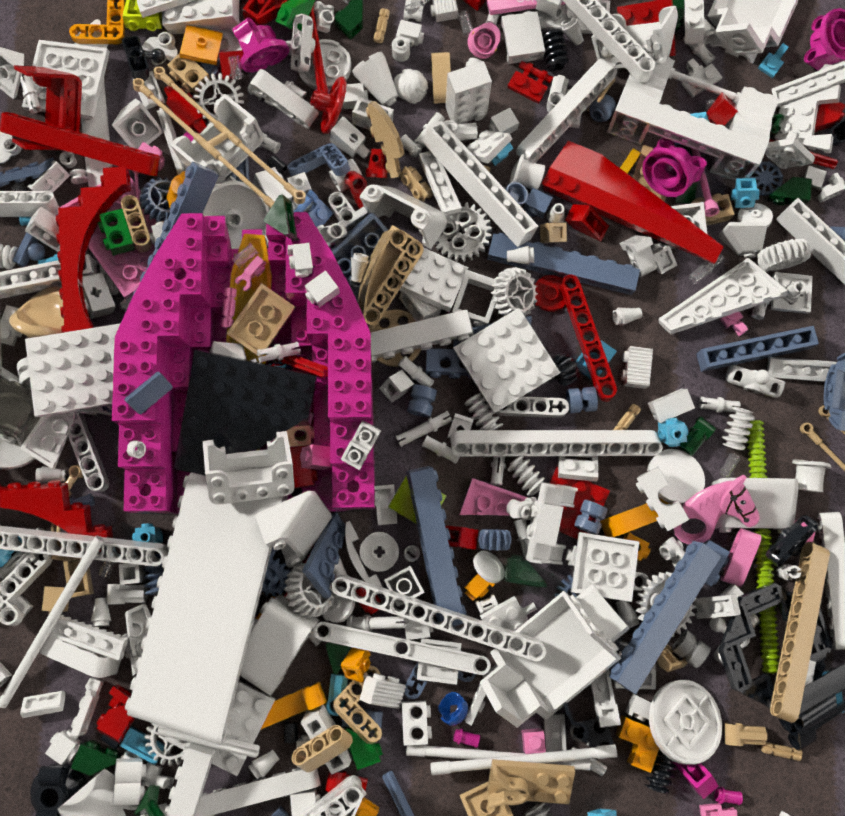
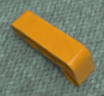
(629, 520)
(295, 703)

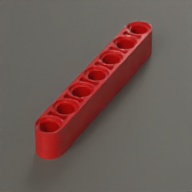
(588, 346)

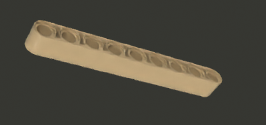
(800, 633)

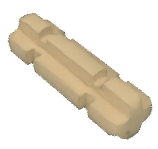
(381, 25)
(628, 417)
(781, 751)

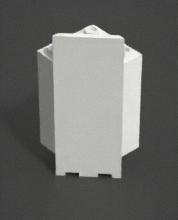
(750, 25)
(578, 648)

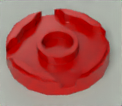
(548, 298)

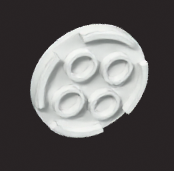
(335, 62)
(682, 474)

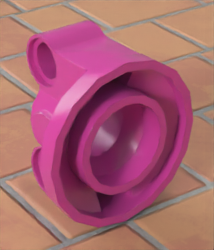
(827, 40)
(259, 46)
(671, 169)

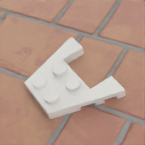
(801, 117)

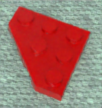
(645, 13)

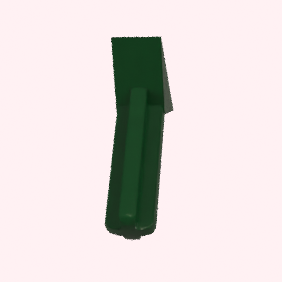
(149, 803)

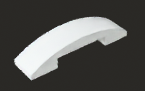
(351, 537)
(604, 701)

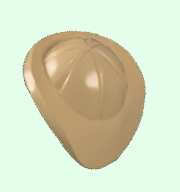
(39, 314)

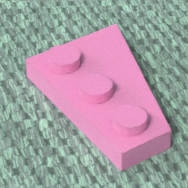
(488, 499)

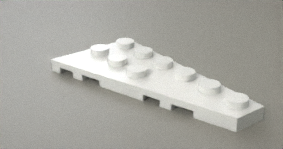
(730, 293)

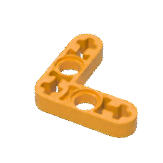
(111, 28)

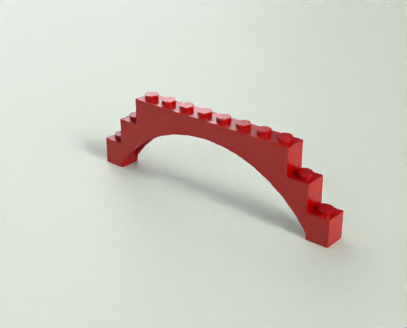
(75, 232)
(52, 504)

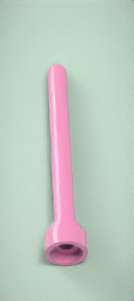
(710, 206)

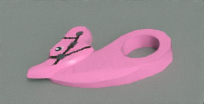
(710, 503)

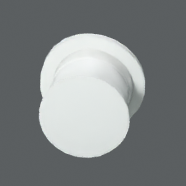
(527, 173)
(810, 474)

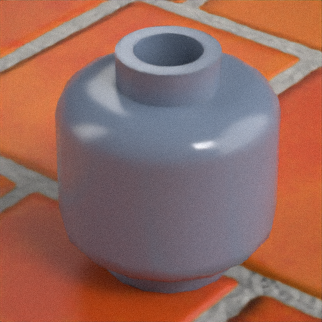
(603, 110)

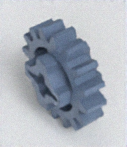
(274, 573)

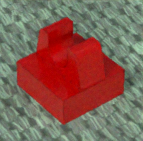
(119, 695)

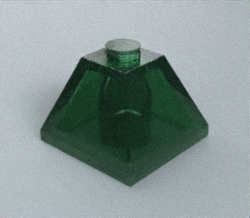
(521, 572)

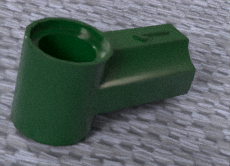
(698, 434)

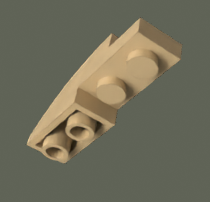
(385, 131)

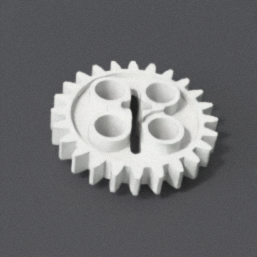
(471, 244)
(651, 591)

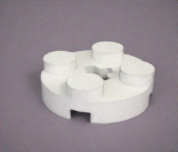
(371, 543)

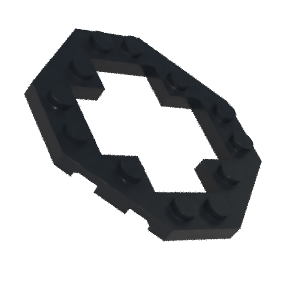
(741, 629)

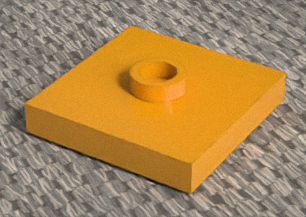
(201, 45)

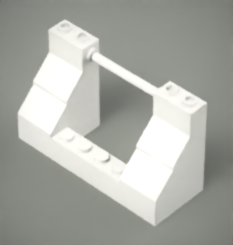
(736, 148)

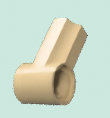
(742, 734)

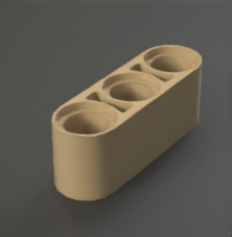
(440, 68)
(134, 215)
(322, 748)

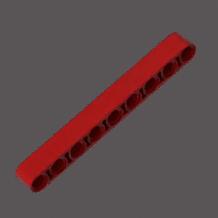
(79, 143)

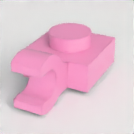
(254, 269)
(734, 321)
(716, 810)

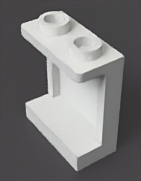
(523, 37)

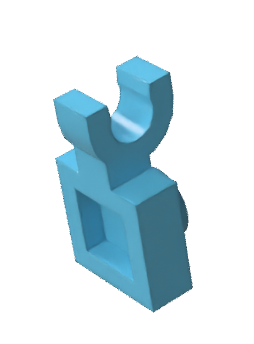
(772, 63)

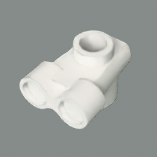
(324, 16)
(327, 232)
(520, 509)
(672, 550)
(154, 777)

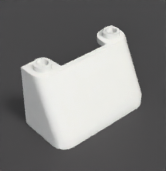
(652, 37)
(384, 200)
(773, 499)

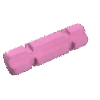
(228, 307)

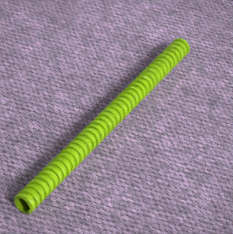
(764, 567)

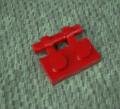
(527, 86)

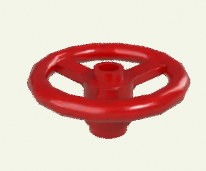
(330, 104)

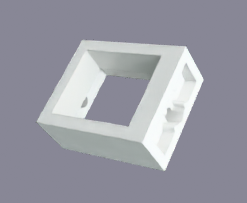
(480, 281)

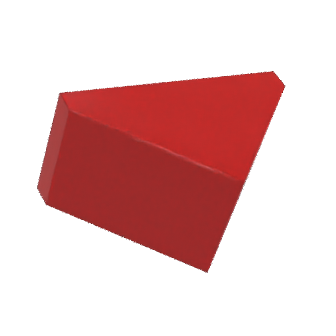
(224, 62)

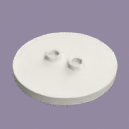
(685, 722)

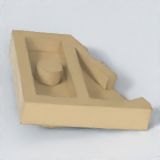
(668, 661)

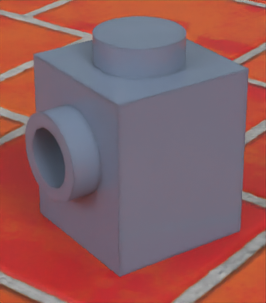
(537, 203)

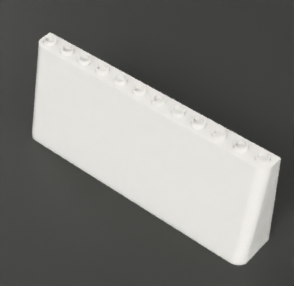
(202, 615)

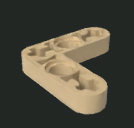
(352, 700)

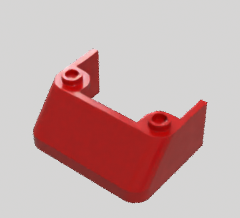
(62, 100)

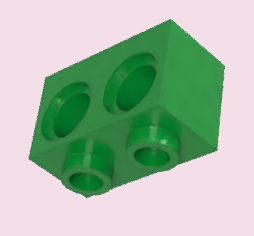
(118, 231)

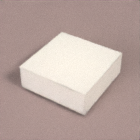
(817, 176)

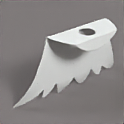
(95, 799)

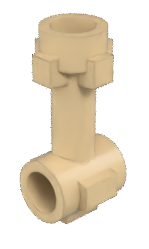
(75, 472)

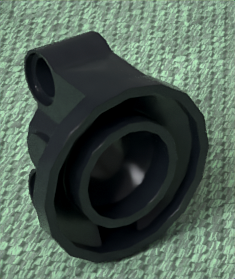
(60, 778)

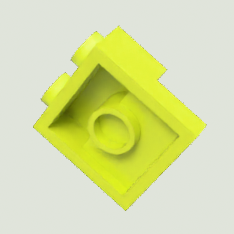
(134, 21)

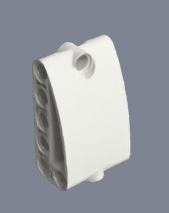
(346, 794)

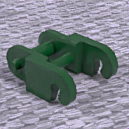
(776, 119)

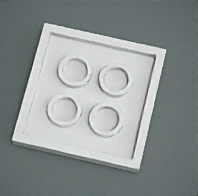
(435, 280)
(606, 565)

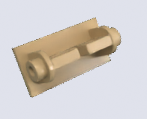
(411, 178)

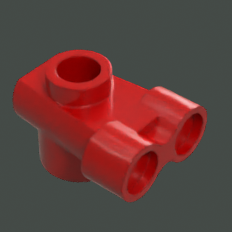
(377, 169)

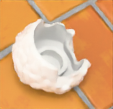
(411, 85)

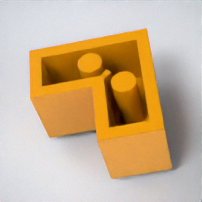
(644, 747)

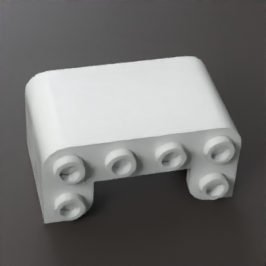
(238, 122)
(250, 473)
(274, 643)

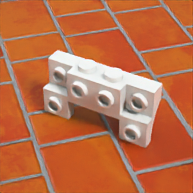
(545, 523)

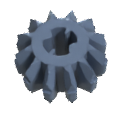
(494, 539)

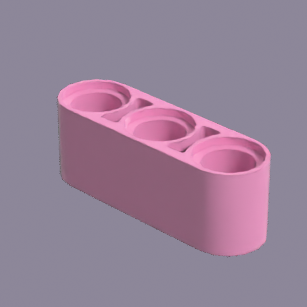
(741, 557)

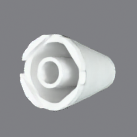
(377, 78)

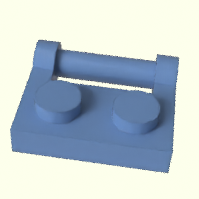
(319, 212)

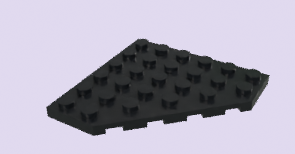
(238, 406)

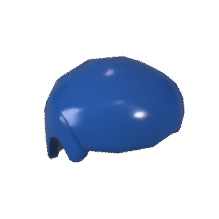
(461, 712)

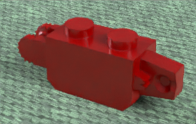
(185, 110)

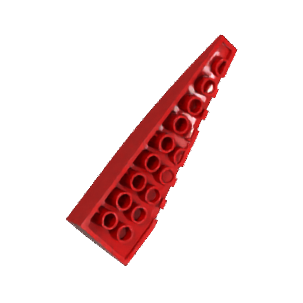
(593, 180)

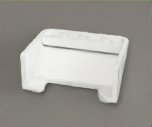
(294, 526)

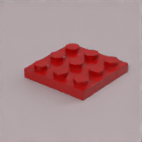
(586, 491)

